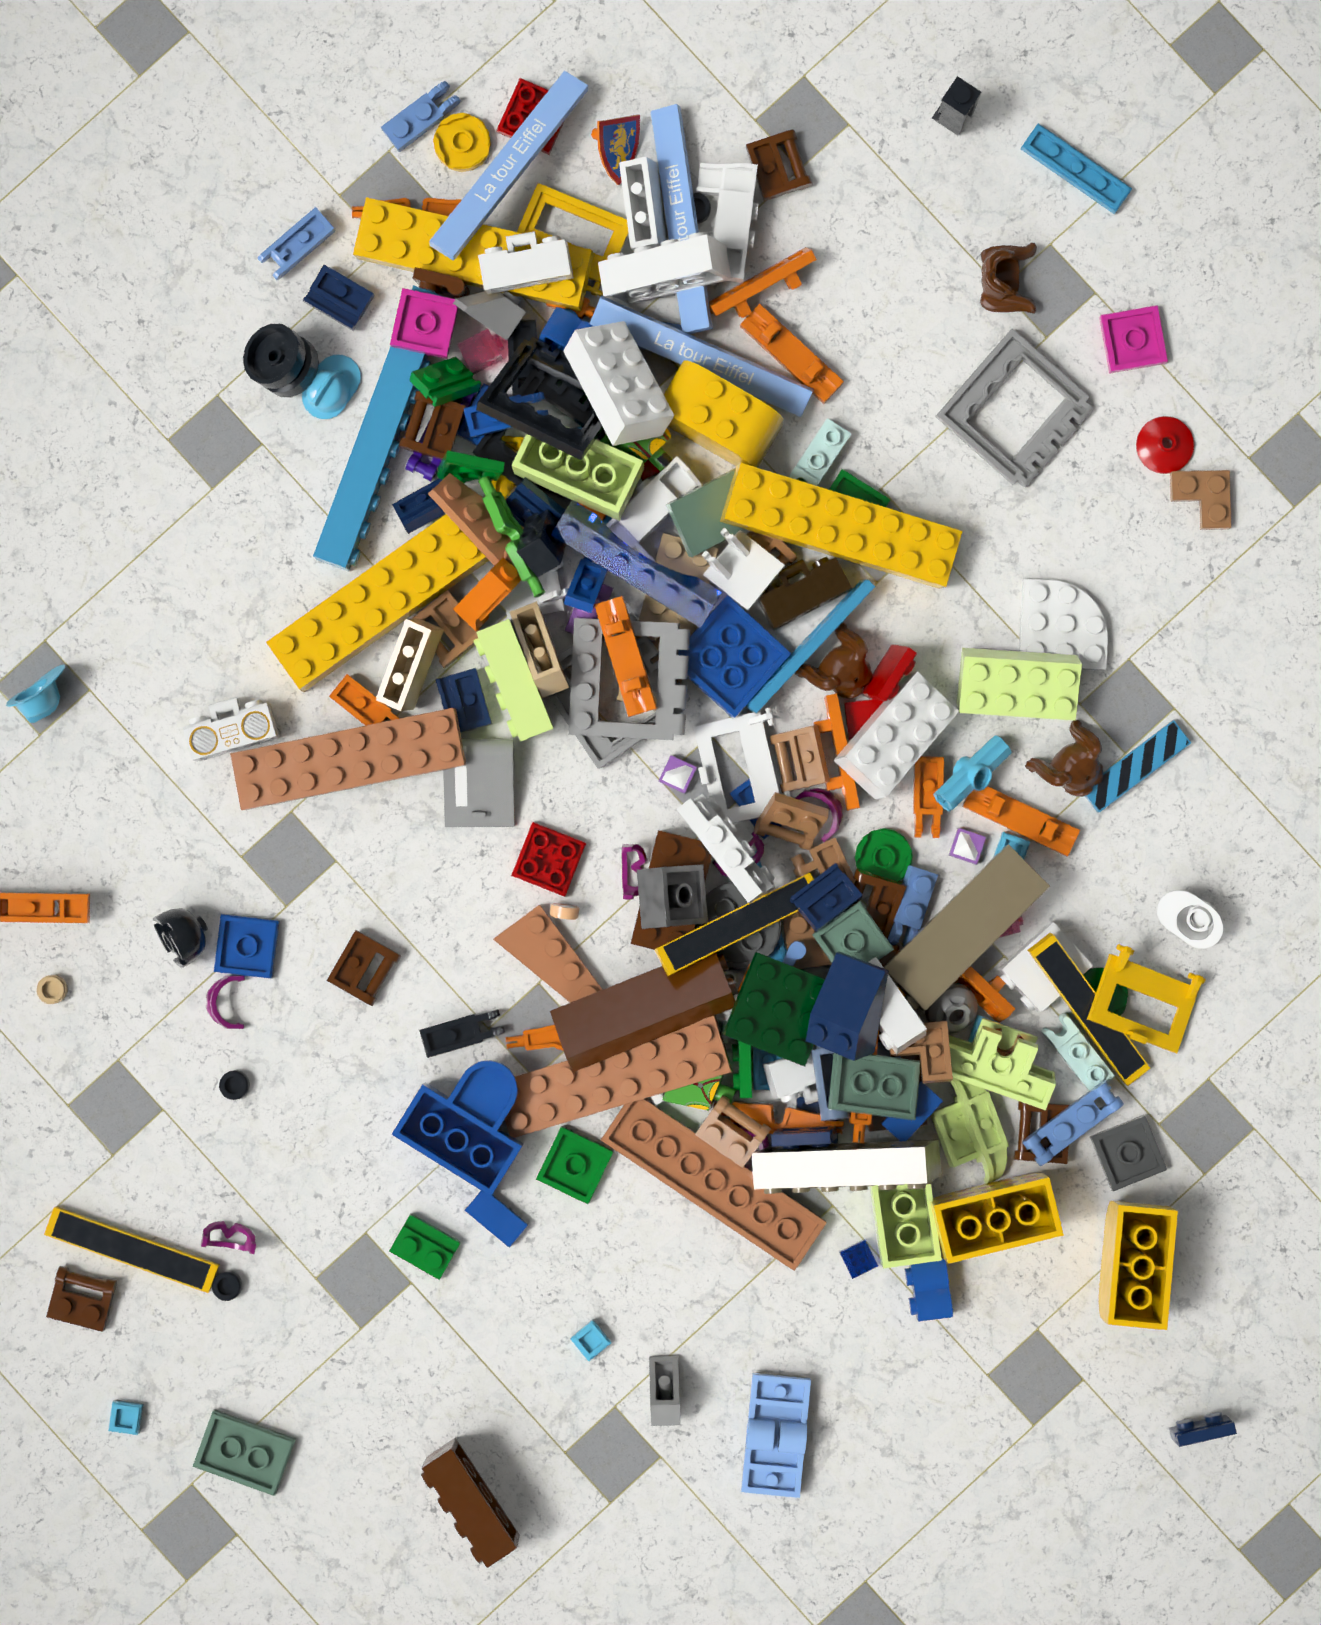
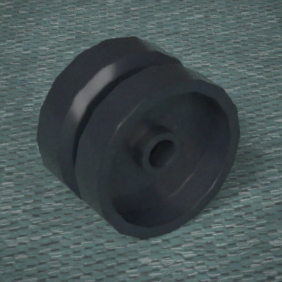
(280, 360)

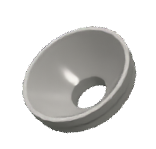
(955, 997)

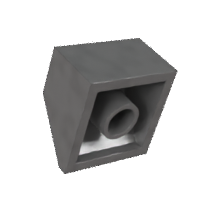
(672, 896)

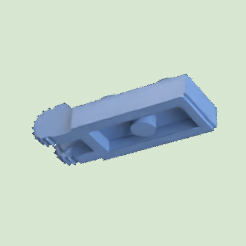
(419, 117)
(913, 904)

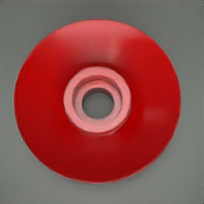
(1154, 454)

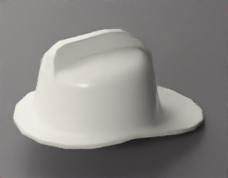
(1190, 918)

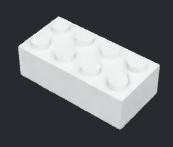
(664, 269)
(618, 383)
(896, 736)

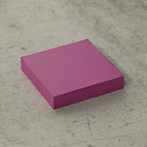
(424, 323)
(1133, 339)

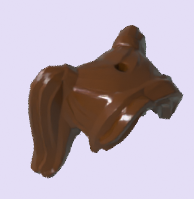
(1001, 278)
(841, 666)
(1073, 763)

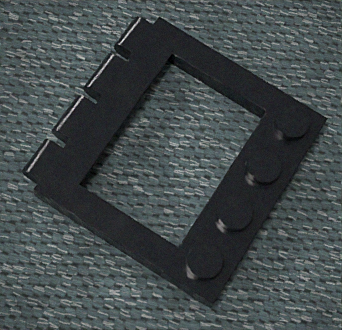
(564, 398)
(523, 416)

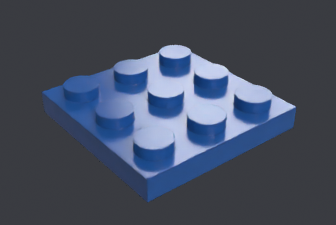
(732, 656)

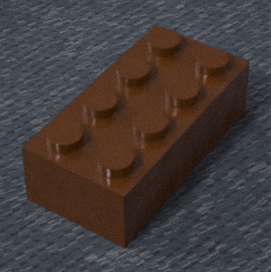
(671, 851)
(470, 1503)

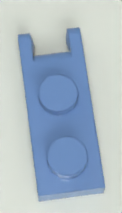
(298, 242)

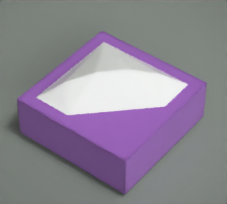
(677, 774)
(967, 846)

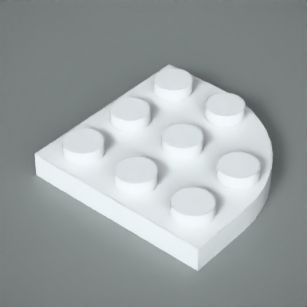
(1062, 621)

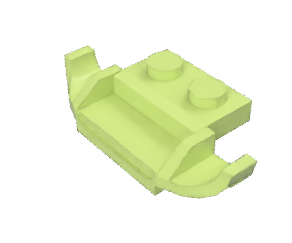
(972, 1130)

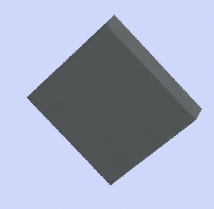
(1128, 1153)

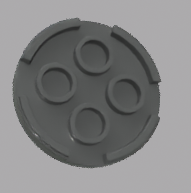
(740, 954)

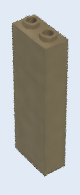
(965, 928)

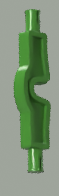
(508, 525)

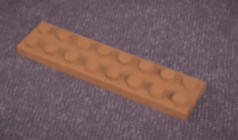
(348, 759)
(664, 1064)
(713, 1181)

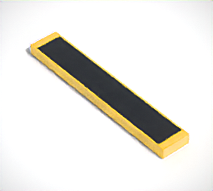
(730, 927)
(1079, 998)
(131, 1249)

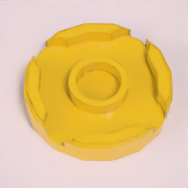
(462, 142)

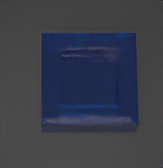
(858, 1258)

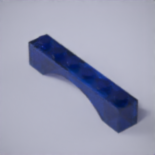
(593, 539)

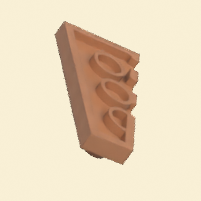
(471, 516)
(547, 954)

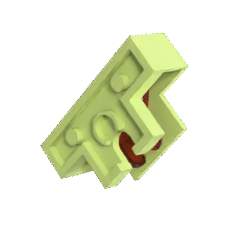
(1002, 1063)

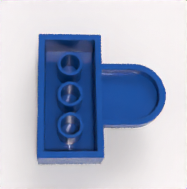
(464, 1128)

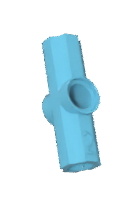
(972, 773)

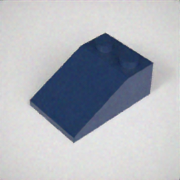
(848, 1008)

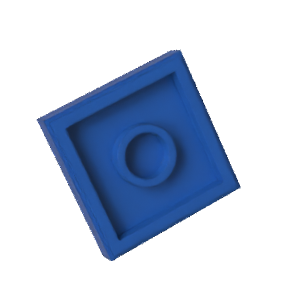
(246, 946)

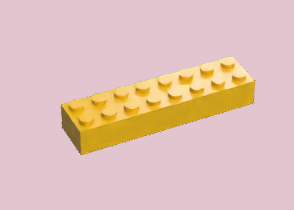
(401, 238)
(841, 526)
(375, 602)

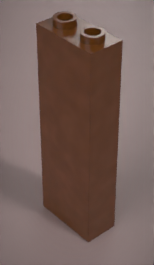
(642, 1010)

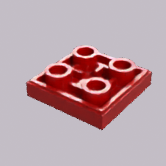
(521, 104)
(890, 670)
(548, 859)

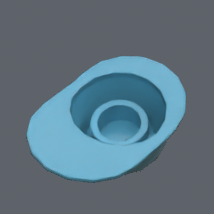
(332, 387)
(40, 698)

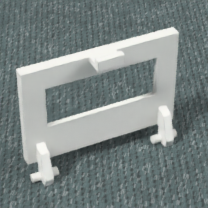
(757, 759)

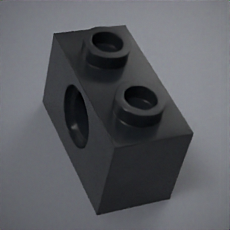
(537, 545)

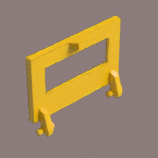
(544, 194)
(1150, 983)

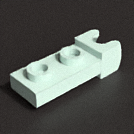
(820, 453)
(1078, 1053)

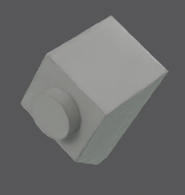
(493, 310)
(664, 1391)

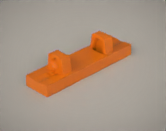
(784, 269)
(791, 353)
(625, 656)
(835, 725)
(1022, 819)
(40, 907)
(987, 994)

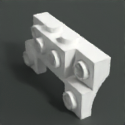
(735, 209)
(649, 506)
(722, 844)

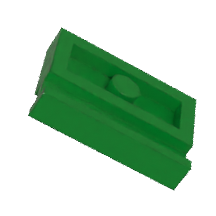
(445, 381)
(742, 1081)
(424, 1246)

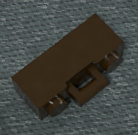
(816, 589)

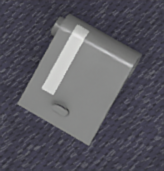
(481, 785)

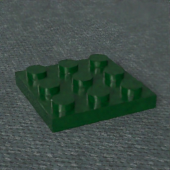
(775, 1009)

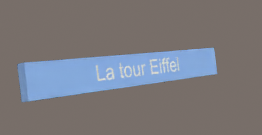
(508, 165)
(679, 206)
(682, 346)

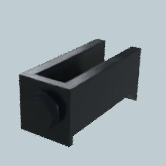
(956, 105)

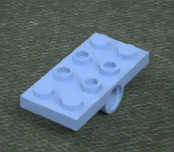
(776, 1435)

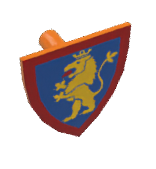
(617, 142)

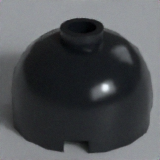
(181, 934)

